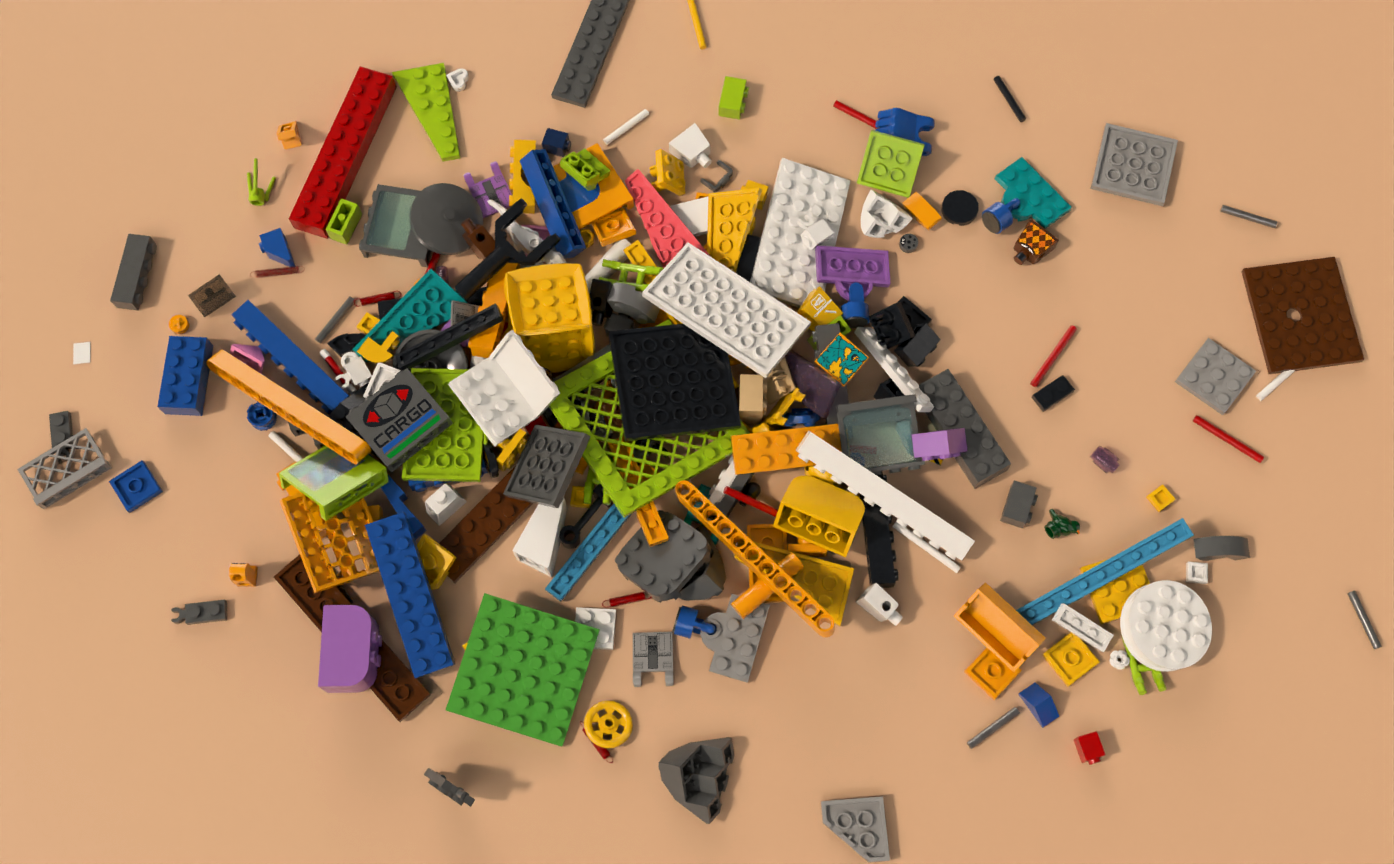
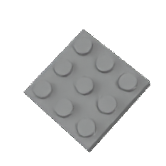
(1215, 376)

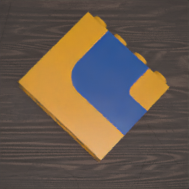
(594, 204)

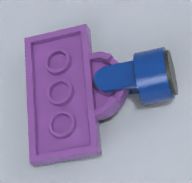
(854, 275)

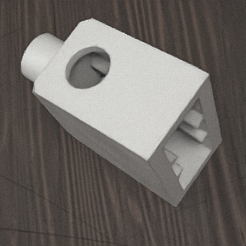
(691, 147)
(443, 503)
(872, 602)

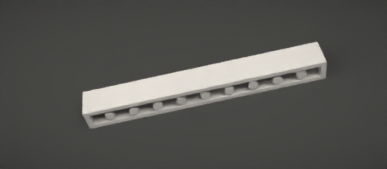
(884, 495)

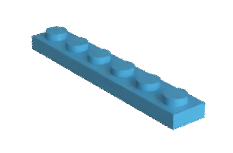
(586, 553)

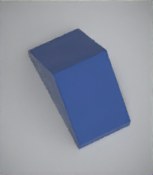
(1039, 704)

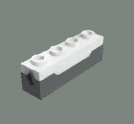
(727, 478)

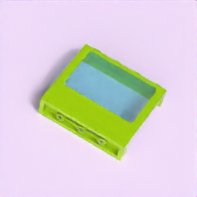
(334, 480)

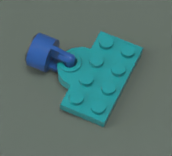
(1025, 197)

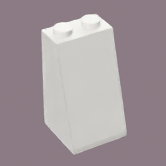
(541, 539)

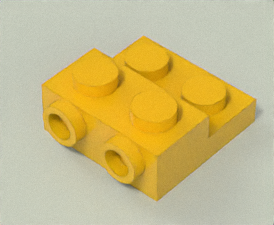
(435, 560)

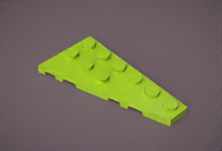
(430, 100)

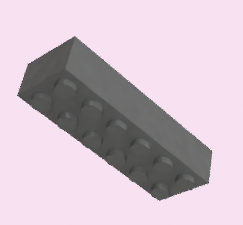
(954, 411)

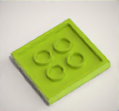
(890, 163)

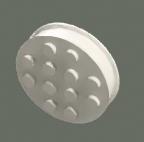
(1166, 626)

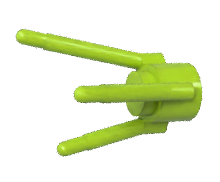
(256, 194)

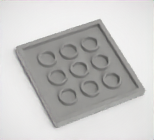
(1134, 164)

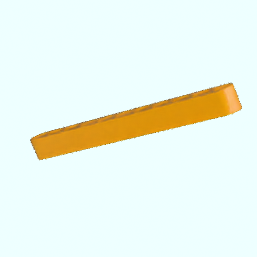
(289, 407)
(758, 565)

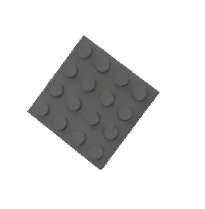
(546, 466)

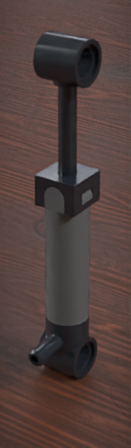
(598, 494)

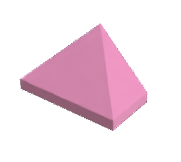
(249, 355)

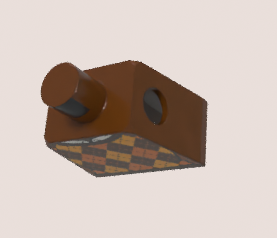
(1034, 243)

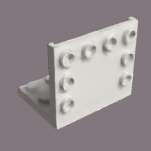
(505, 389)

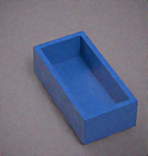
(185, 376)

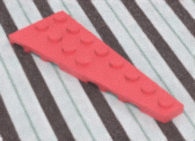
(664, 227)

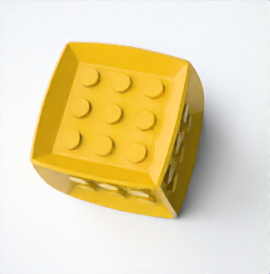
(551, 313)

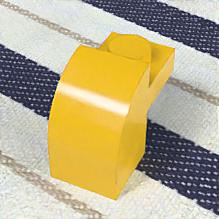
(379, 354)

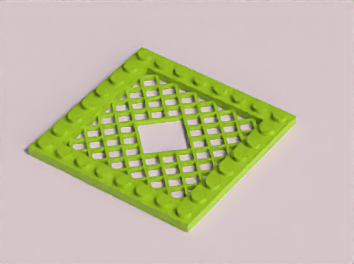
(607, 473)

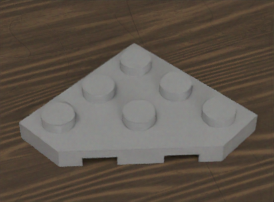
(860, 825)

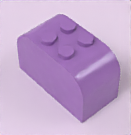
(348, 649)

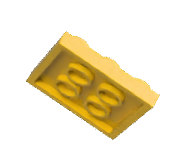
(1111, 597)

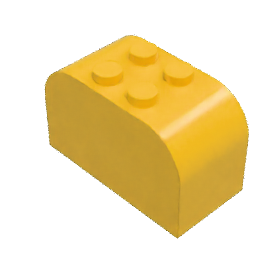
(820, 514)

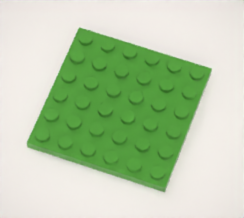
(522, 670)

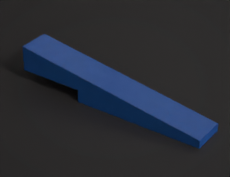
(397, 497)

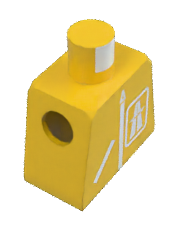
(819, 309)

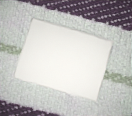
(81, 353)

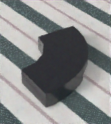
(345, 343)

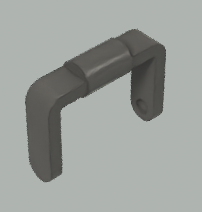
(723, 181)

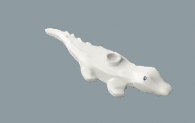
(527, 239)

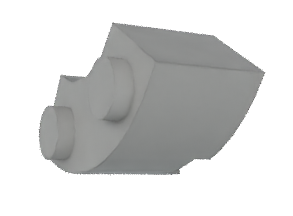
(626, 300)

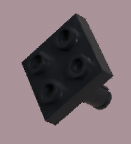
(892, 325)

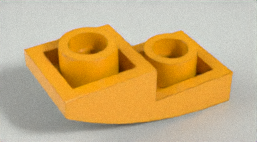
(922, 210)

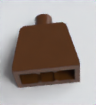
(483, 244)

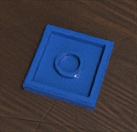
(135, 486)

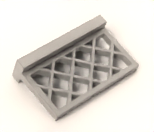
(68, 483)

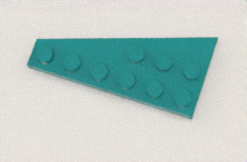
(419, 309)

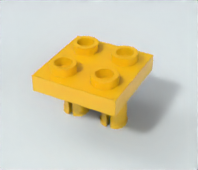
(668, 172)
(510, 449)

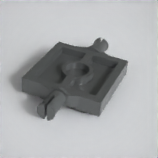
(455, 793)

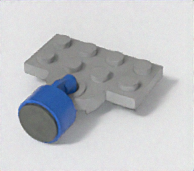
(727, 635)

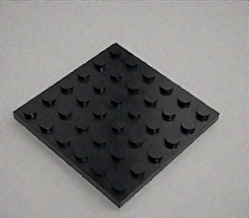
(671, 382)

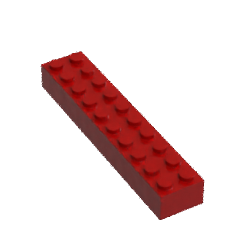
(343, 151)

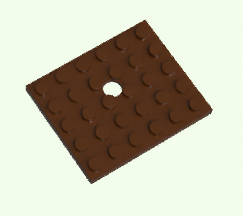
(1325, 329)

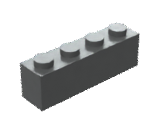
(133, 272)

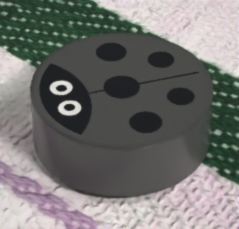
(908, 243)

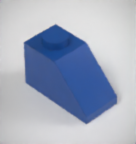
(276, 247)

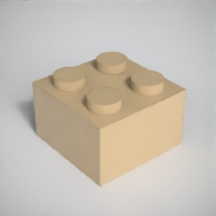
(752, 393)

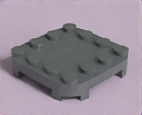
(666, 566)

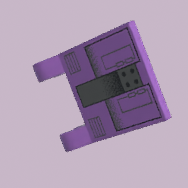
(492, 188)

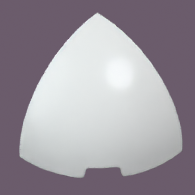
(882, 216)

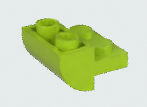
(584, 168)

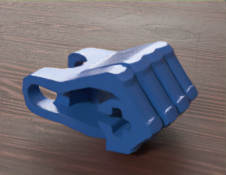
(905, 125)

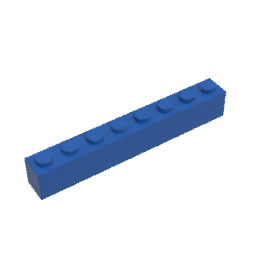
(288, 355)

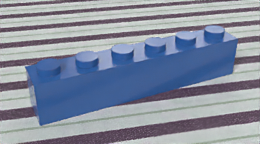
(552, 202)

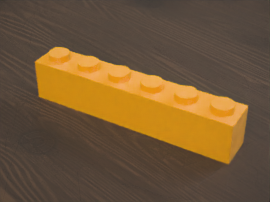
(485, 342)

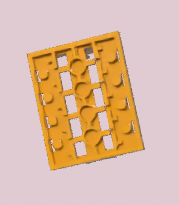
(310, 542)

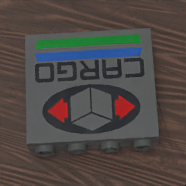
(399, 419)

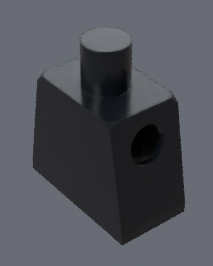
(598, 300)

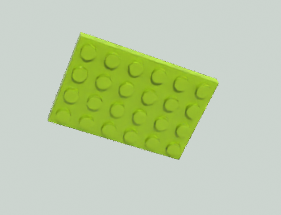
(458, 449)

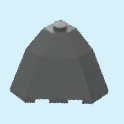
(708, 578)
(698, 775)

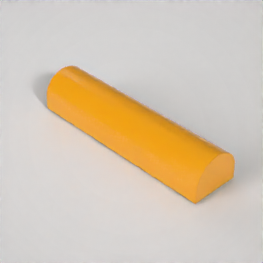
(760, 592)

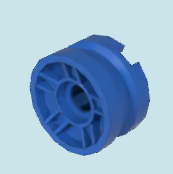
(261, 423)

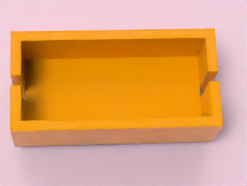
(999, 627)

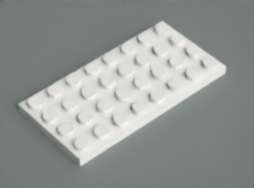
(783, 262)
(726, 309)

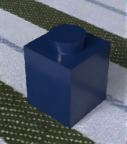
(556, 142)

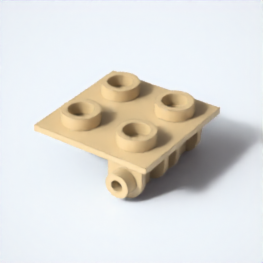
(779, 382)

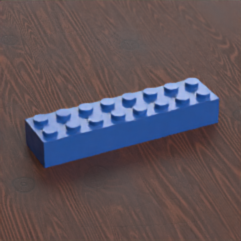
(410, 594)

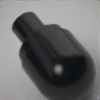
(752, 490)

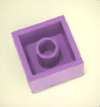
(939, 444)

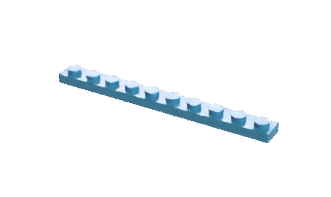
(1106, 571)

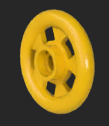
(597, 736)

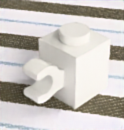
(815, 233)
(357, 372)

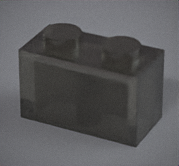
(211, 295)

